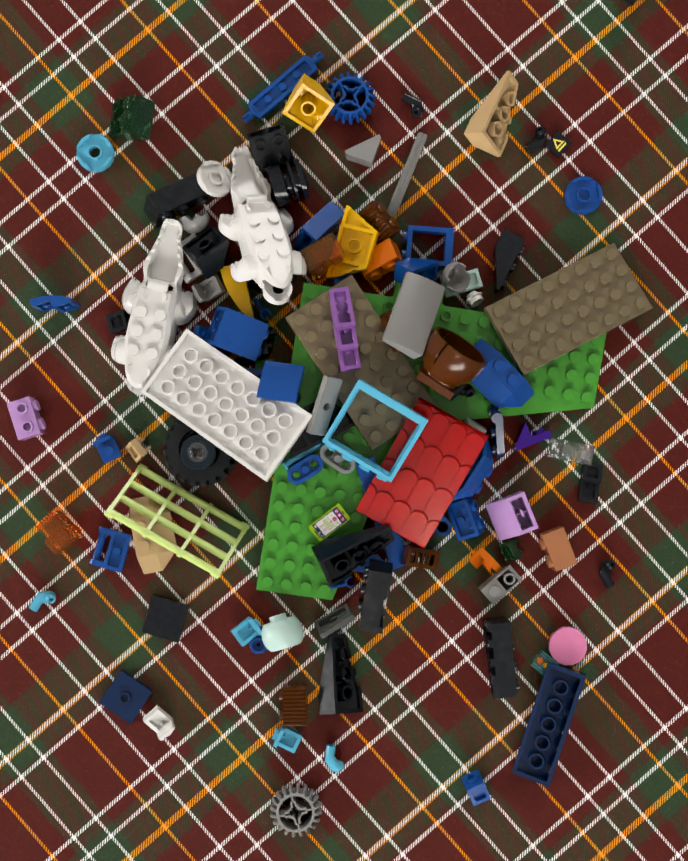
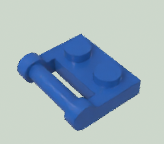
(116, 551)

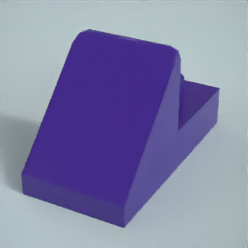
(525, 439)

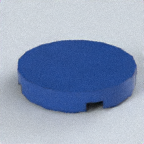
(583, 195)

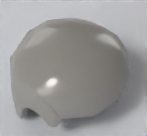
(195, 225)
(455, 277)

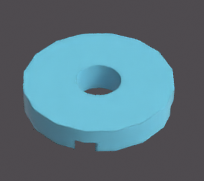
(98, 163)

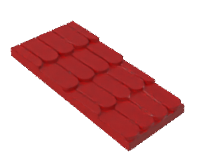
(427, 477)

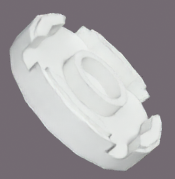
(214, 179)

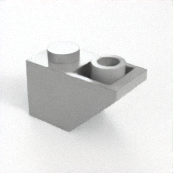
(500, 584)

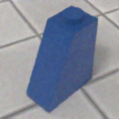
(319, 226)

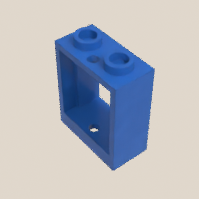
(448, 241)

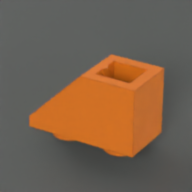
(383, 260)

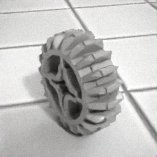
(288, 812)

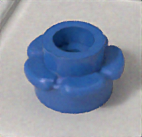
(253, 645)

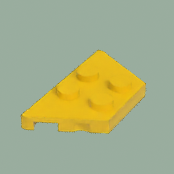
(357, 241)

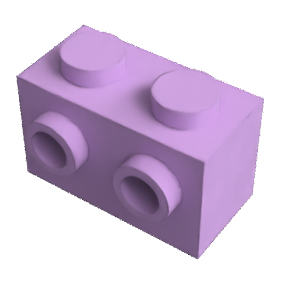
(26, 418)

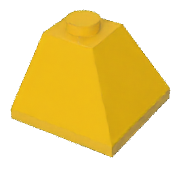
(308, 104)

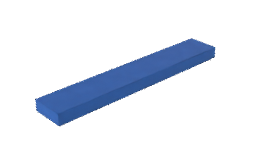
(395, 548)

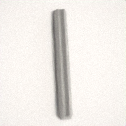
(406, 174)

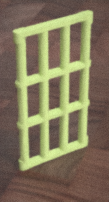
(189, 536)

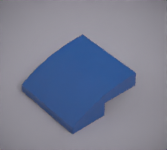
(60, 303)
(280, 382)

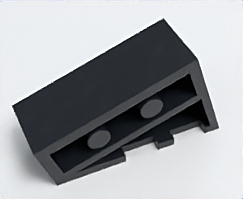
(174, 200)
(375, 595)

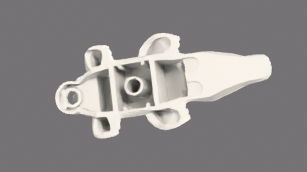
(260, 232)
(154, 309)

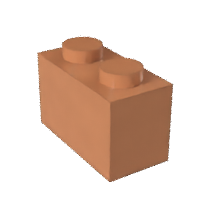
(557, 548)

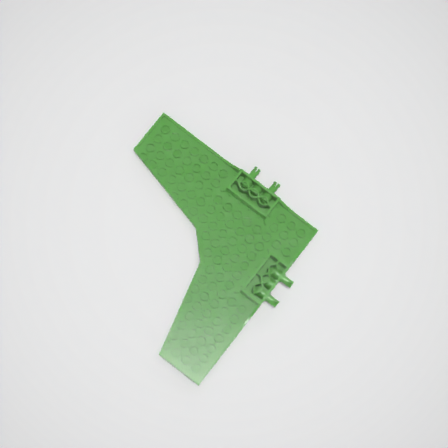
(287, 554)

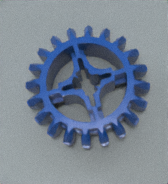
(360, 87)

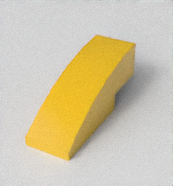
(238, 291)

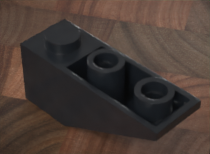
(504, 254)

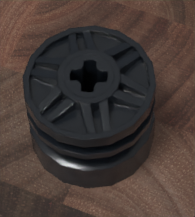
(288, 183)

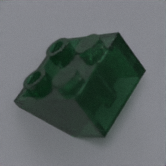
(132, 118)

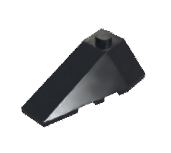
(344, 553)
(338, 685)

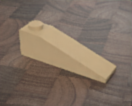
(490, 121)

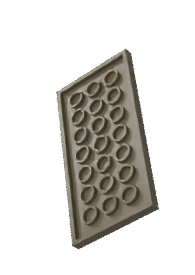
(567, 309)
(379, 364)

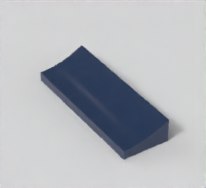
(548, 723)

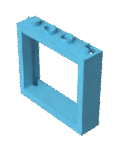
(364, 463)

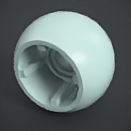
(282, 632)

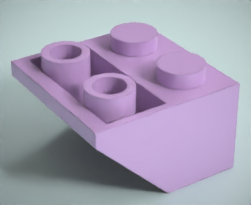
(511, 516)

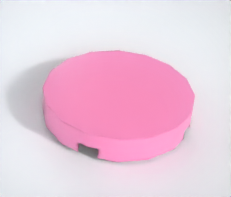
(567, 645)

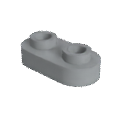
(335, 461)

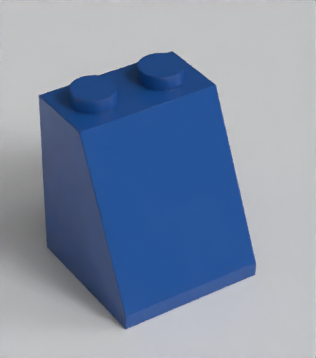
(237, 333)

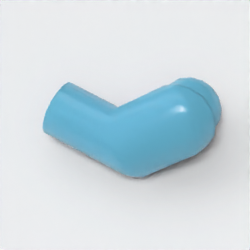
(42, 597)
(330, 759)

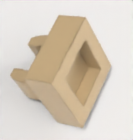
(136, 450)

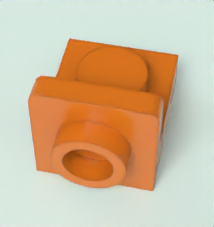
(483, 557)

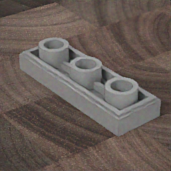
(324, 405)

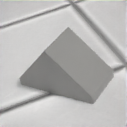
(364, 152)

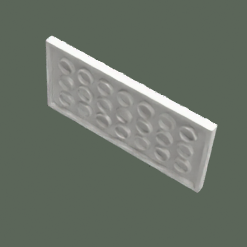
(222, 405)

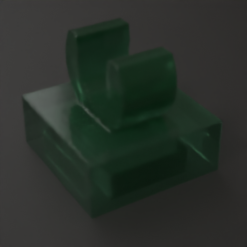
(510, 550)

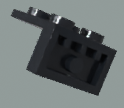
(270, 147)

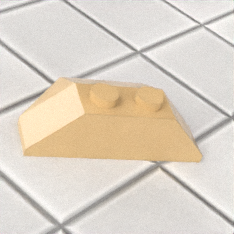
(150, 554)

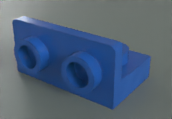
(466, 518)

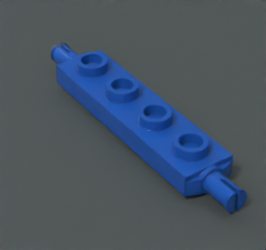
(281, 87)

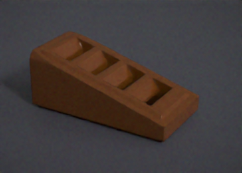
(407, 555)

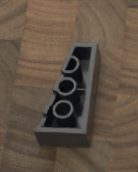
(500, 657)

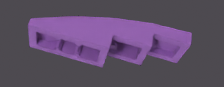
(344, 329)

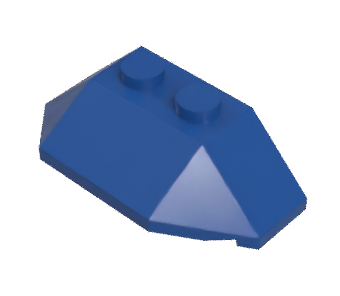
(500, 380)
(480, 469)

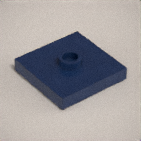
(126, 696)

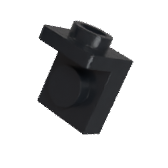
(267, 345)

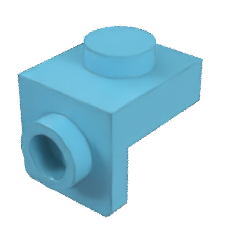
(246, 630)
(287, 738)

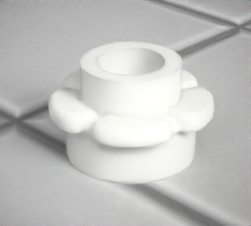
(474, 299)

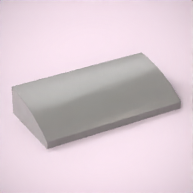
(413, 315)

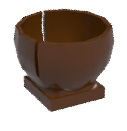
(449, 362)

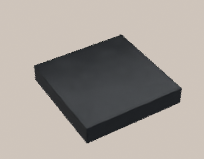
(165, 618)

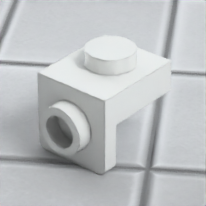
(160, 722)

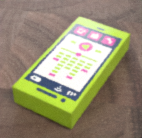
(329, 522)

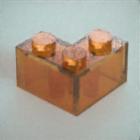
(322, 255)
(59, 532)

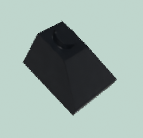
(208, 251)

